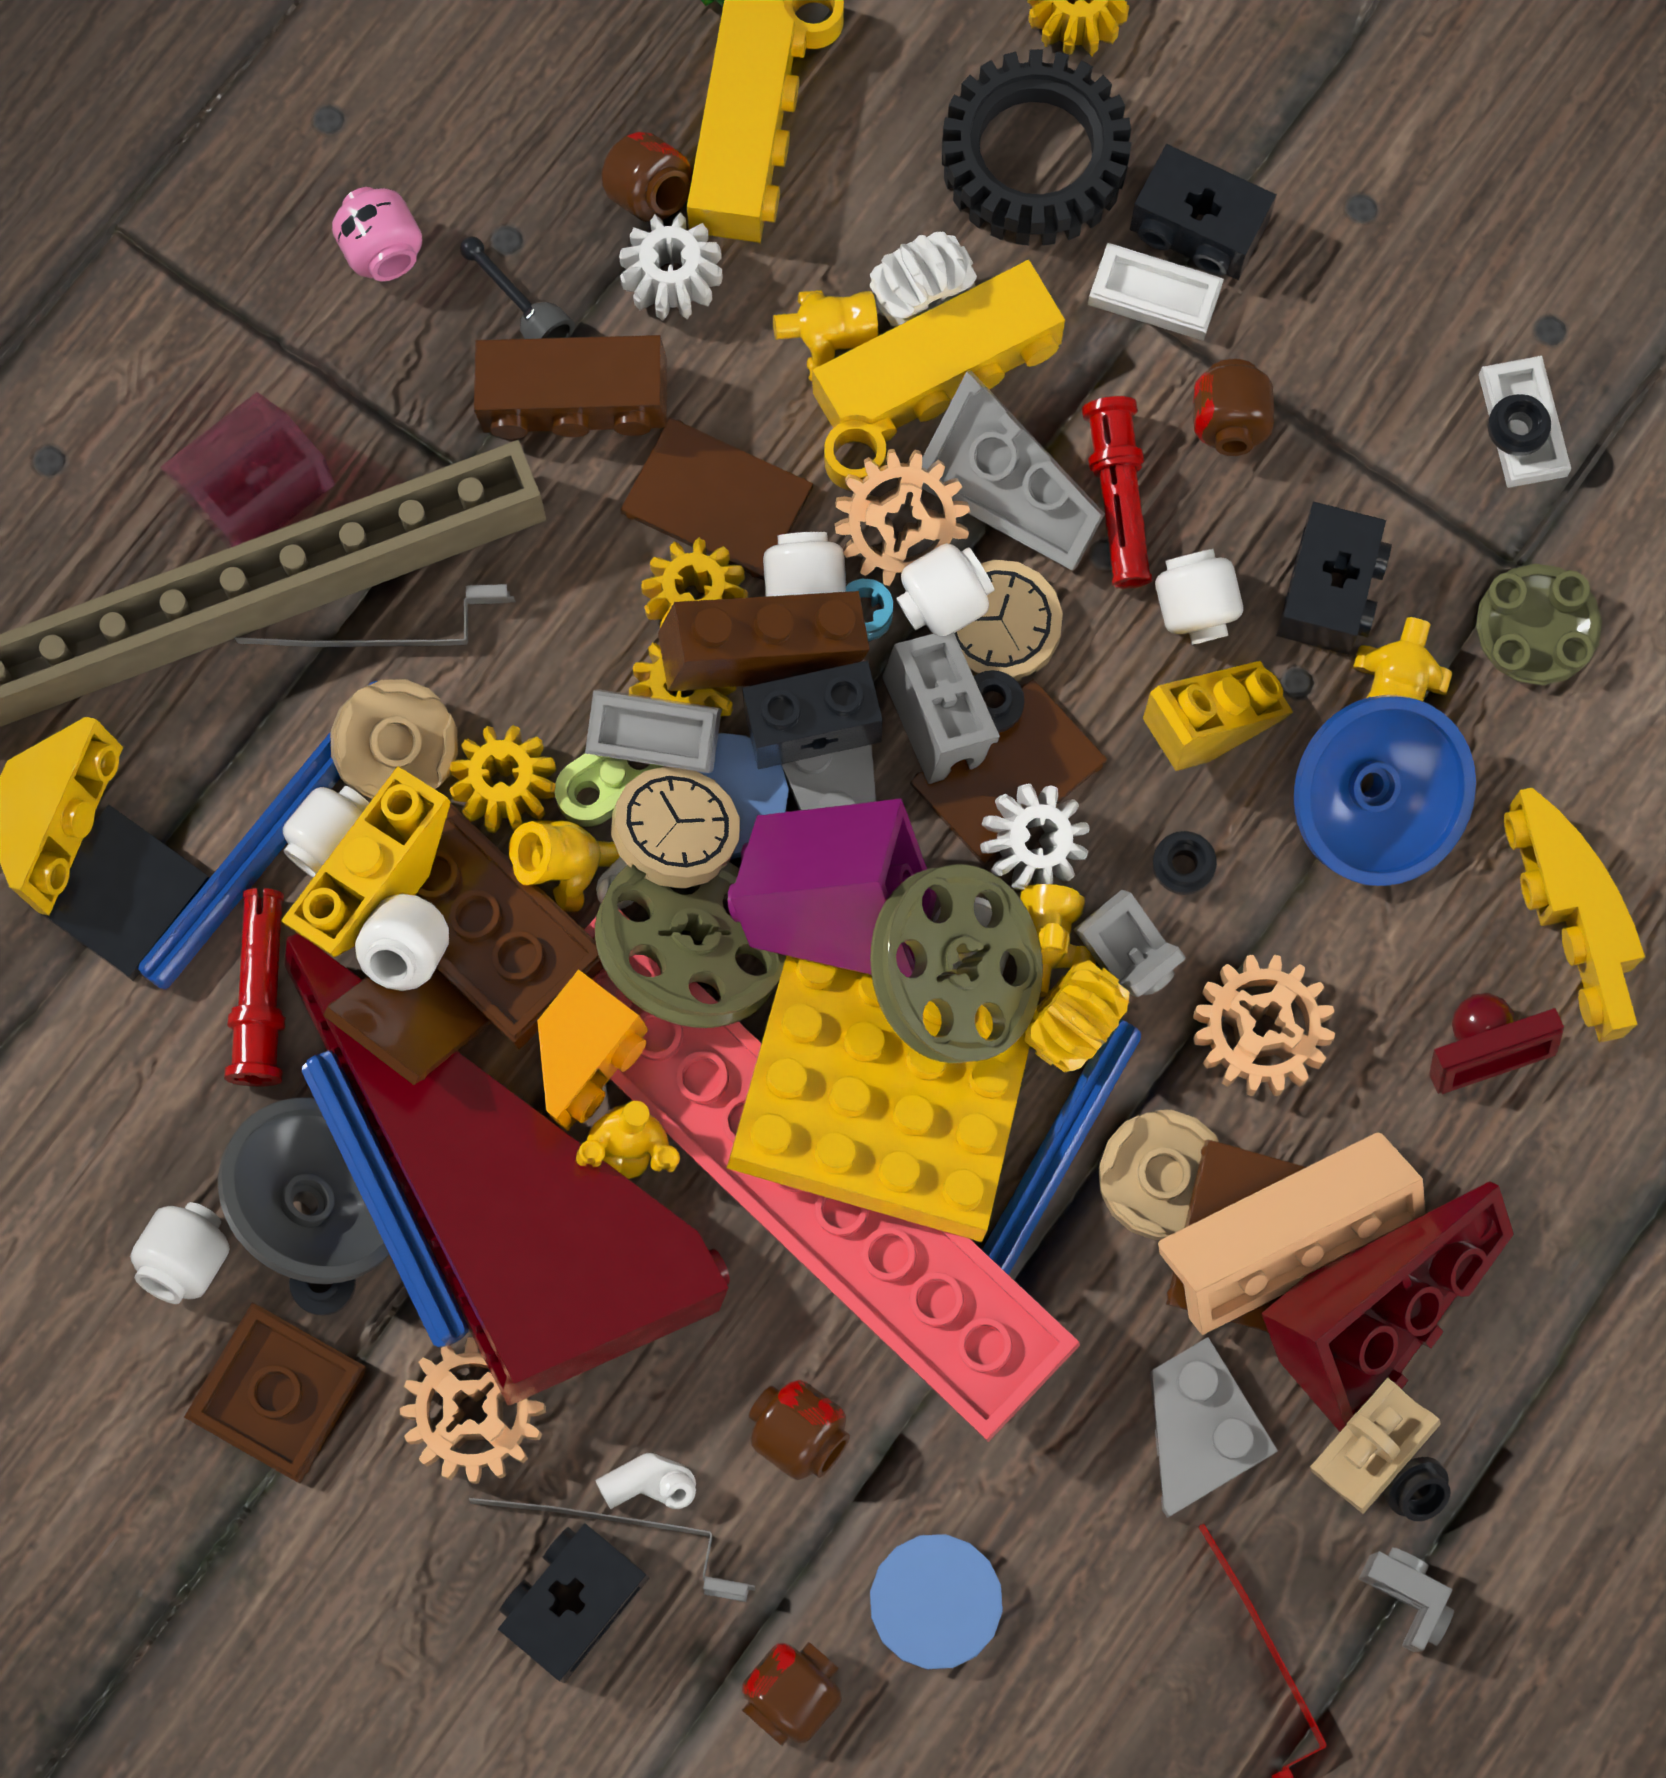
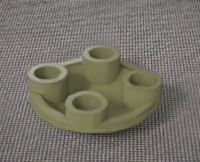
(1539, 623)

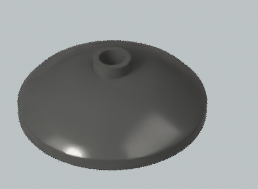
(288, 1158)

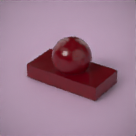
(1492, 1042)

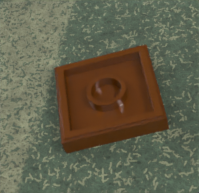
(276, 1392)

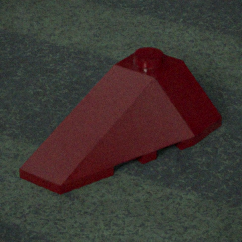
(1377, 1305)

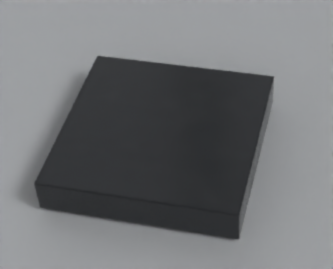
(124, 892)

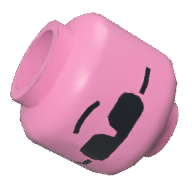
(377, 233)

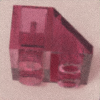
(250, 472)

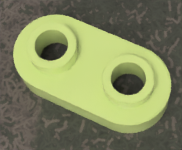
(597, 772)

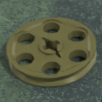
(936, 951)
(677, 956)

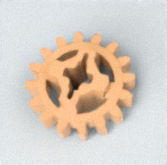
(873, 511)
(1283, 1039)
(450, 1433)

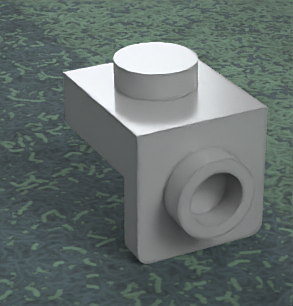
(1129, 945)
(1405, 1579)

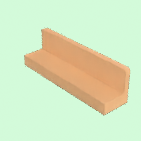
(1292, 1229)

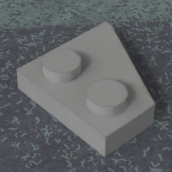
(1202, 1427)

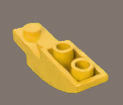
(1573, 886)

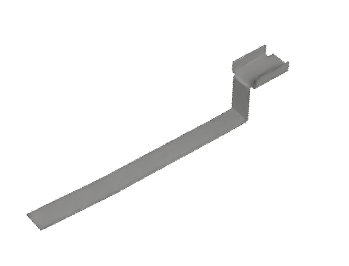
(474, 595)
(712, 1586)

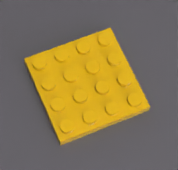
(868, 1118)

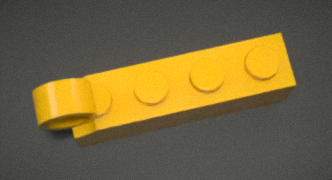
(746, 110)
(923, 361)

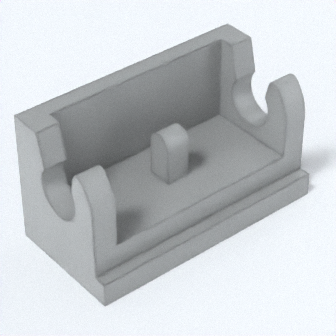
(939, 704)

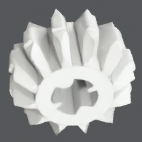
(671, 246)
(921, 277)
(1013, 834)

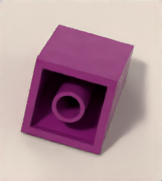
(821, 878)

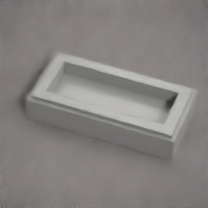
(653, 731)

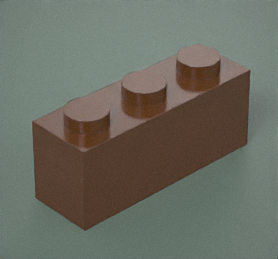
(570, 385)
(760, 639)

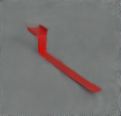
(1286, 1772)

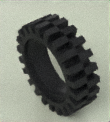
(1041, 83)

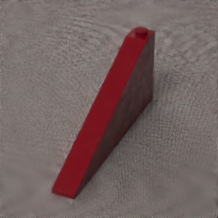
(540, 1252)

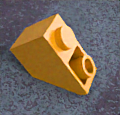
(582, 1045)

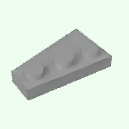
(1011, 476)

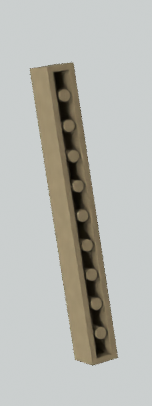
(266, 580)

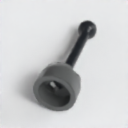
(538, 319)

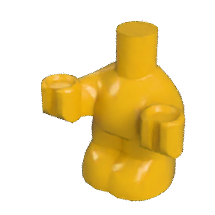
(829, 324)
(1404, 665)
(559, 852)
(1053, 912)
(627, 1140)

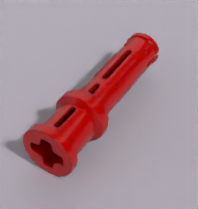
(1117, 464)
(256, 1018)

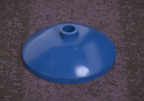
(1417, 795)

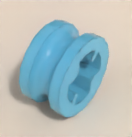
(879, 594)

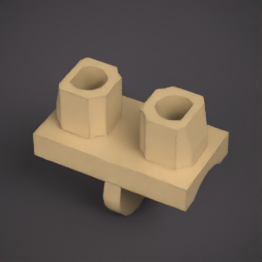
(1375, 1445)

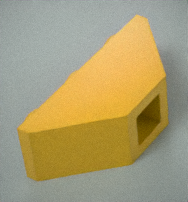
(1214, 712)
(51, 806)
(379, 857)

